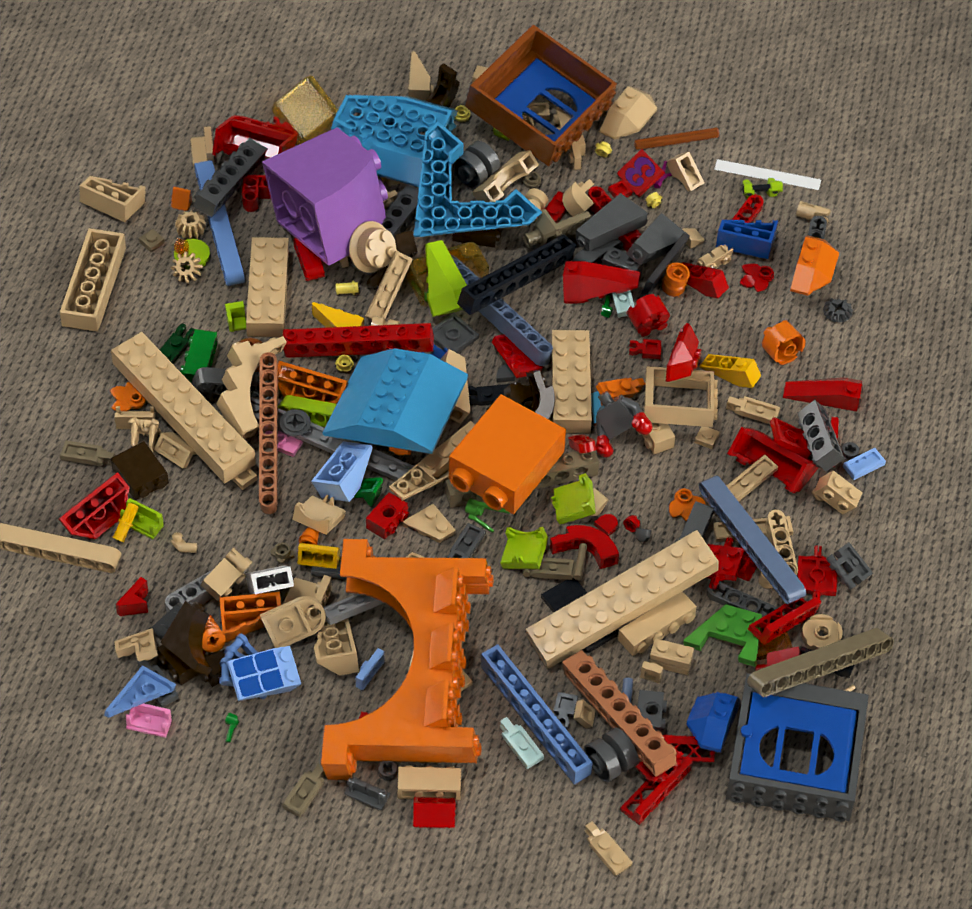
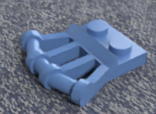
(232, 653)

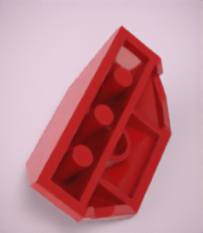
(684, 355)
(97, 509)

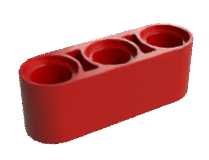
(310, 263)

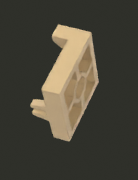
(318, 514)

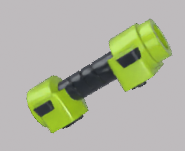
(771, 188)

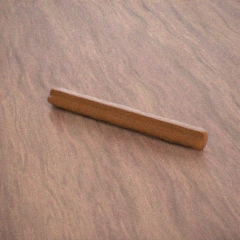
(677, 138)

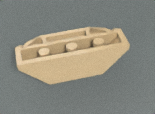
(628, 113)

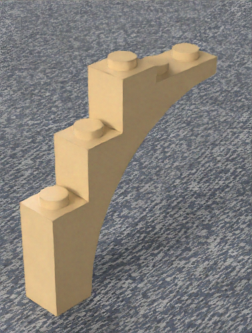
(235, 401)

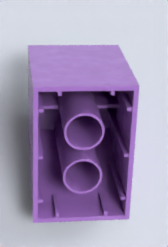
(326, 191)

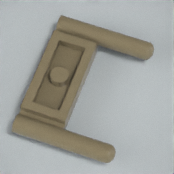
(560, 568)

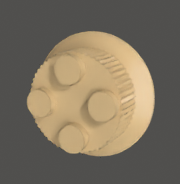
(371, 247)

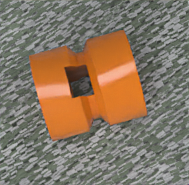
(675, 279)

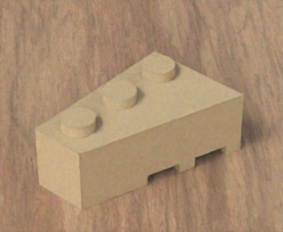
(112, 198)

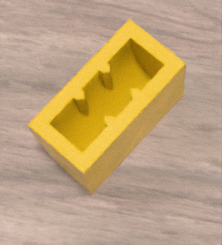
(318, 555)

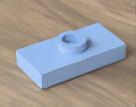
(864, 464)
(369, 669)

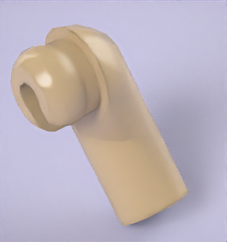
(181, 545)

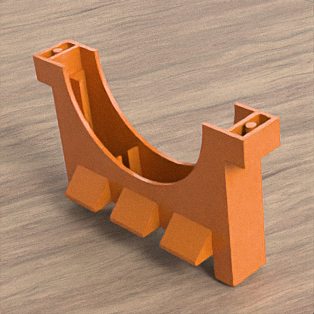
(424, 712)

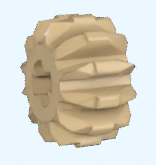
(190, 224)
(184, 273)

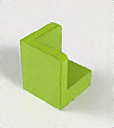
(235, 316)

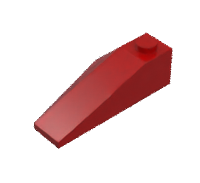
(590, 280)
(830, 392)

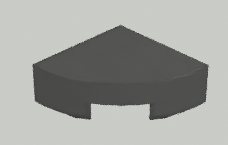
(505, 374)

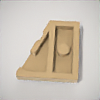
(430, 523)

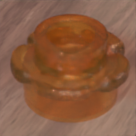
(181, 246)

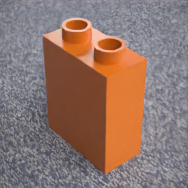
(506, 454)

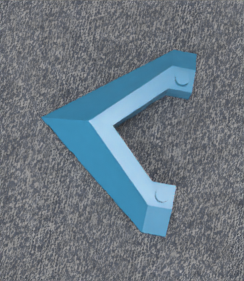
(439, 214)

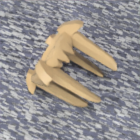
(147, 427)

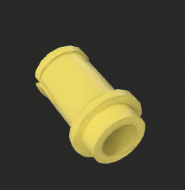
(347, 288)

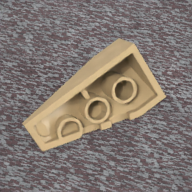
(336, 648)

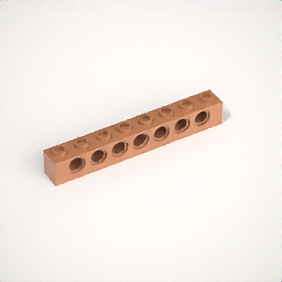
(619, 712)

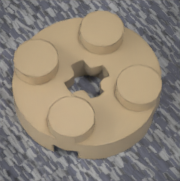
(814, 625)

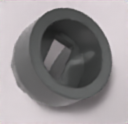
(643, 535)

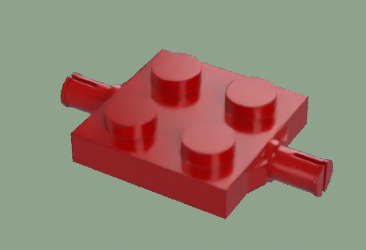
(729, 560)
(816, 574)

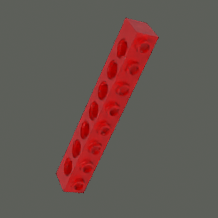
(357, 340)

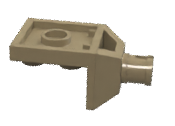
(548, 230)

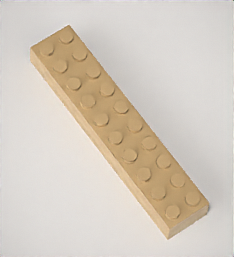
(183, 407)
(622, 599)

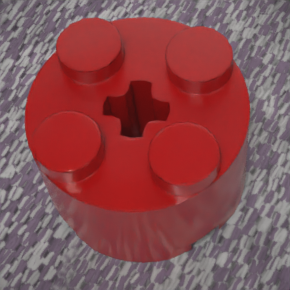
(648, 314)

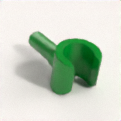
(606, 309)
(233, 721)

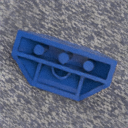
(712, 719)

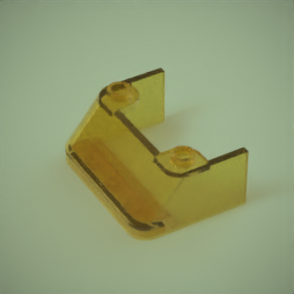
(462, 251)

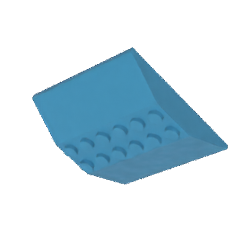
(397, 400)

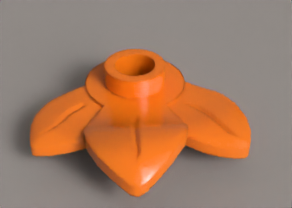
(126, 397)
(683, 506)

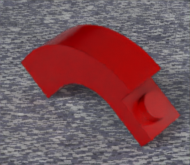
(597, 544)

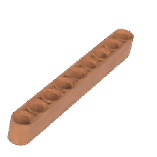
(268, 440)

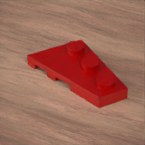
(514, 357)

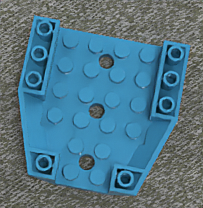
(398, 144)

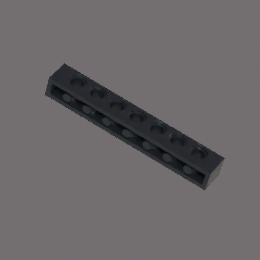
(516, 274)

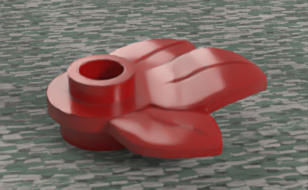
(757, 276)

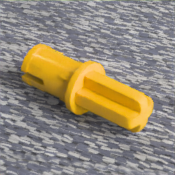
(125, 522)

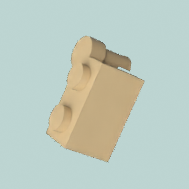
(226, 574)

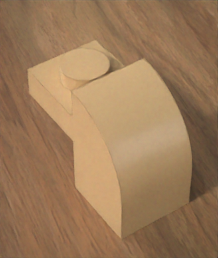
(576, 199)

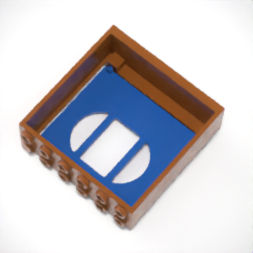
(527, 71)

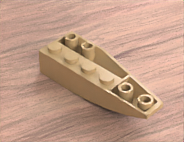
(431, 469)

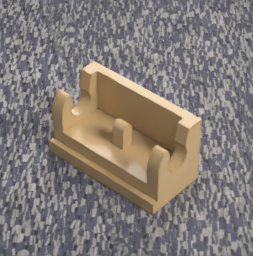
(123, 417)

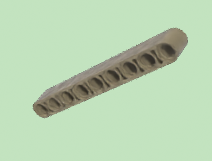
(820, 662)

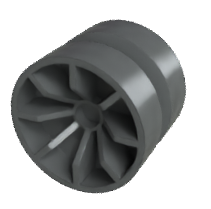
(476, 164)
(611, 754)

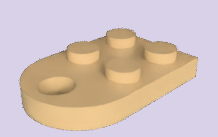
(292, 621)

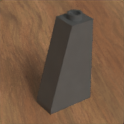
(610, 223)
(655, 240)

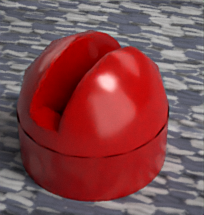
(629, 526)

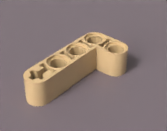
(783, 547)

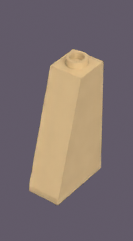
(462, 406)

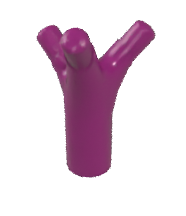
(658, 184)

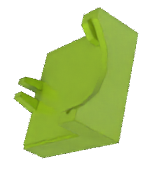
(574, 500)
(524, 549)

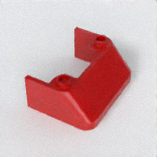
(240, 128)
(792, 468)

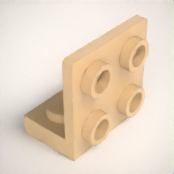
(319, 591)

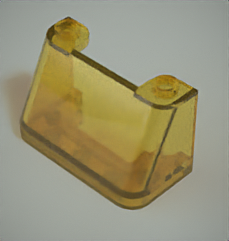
(306, 109)

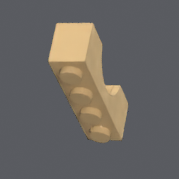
(514, 169)

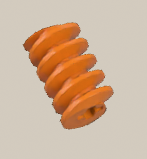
(213, 637)

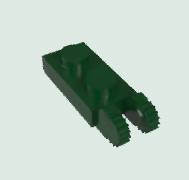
(176, 343)

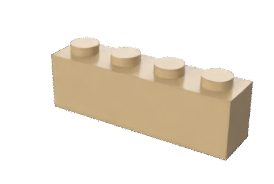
(657, 623)

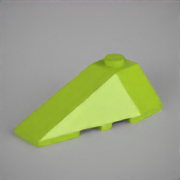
(443, 280)

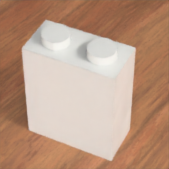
(269, 579)

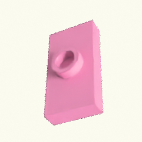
(287, 445)

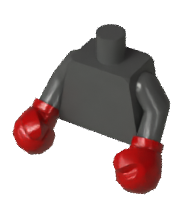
(616, 417)

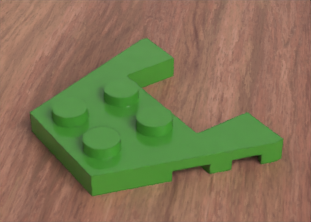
(731, 626)

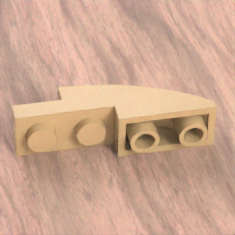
(577, 148)

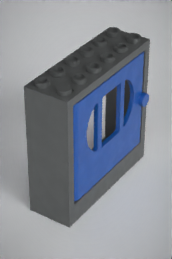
(803, 709)

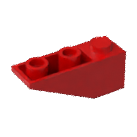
(707, 280)

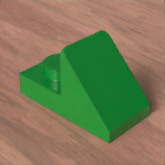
(370, 490)

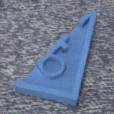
(140, 689)

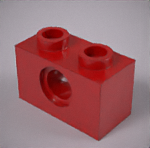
(378, 519)

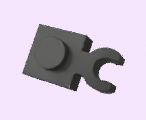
(565, 707)

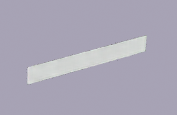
(762, 173)

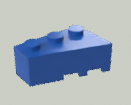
(747, 238)

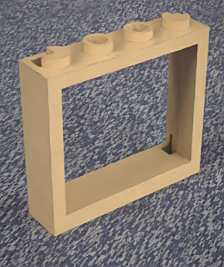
(681, 415)

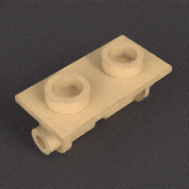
(720, 256)

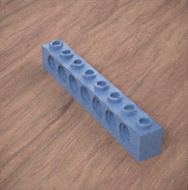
(536, 714)

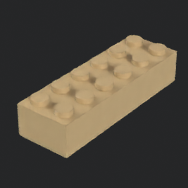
(93, 280)
(267, 287)
(571, 380)

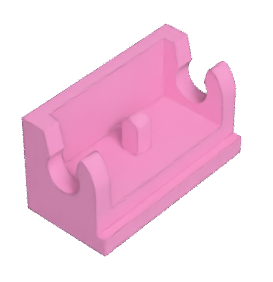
(149, 720)

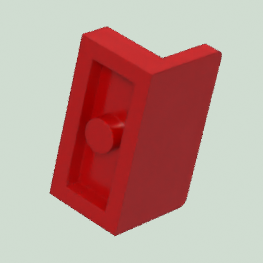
(434, 812)

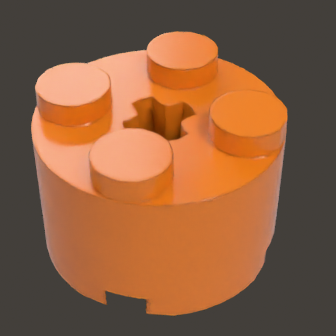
(782, 342)

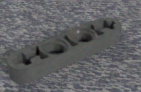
(744, 599)

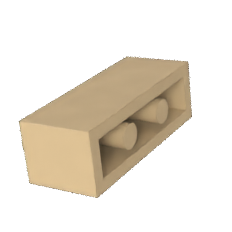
(429, 782)

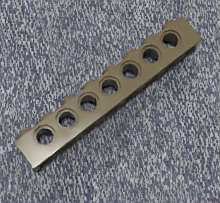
(564, 470)

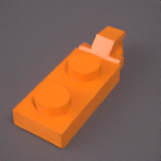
(625, 387)

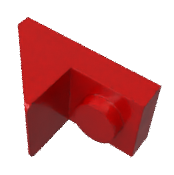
(132, 600)

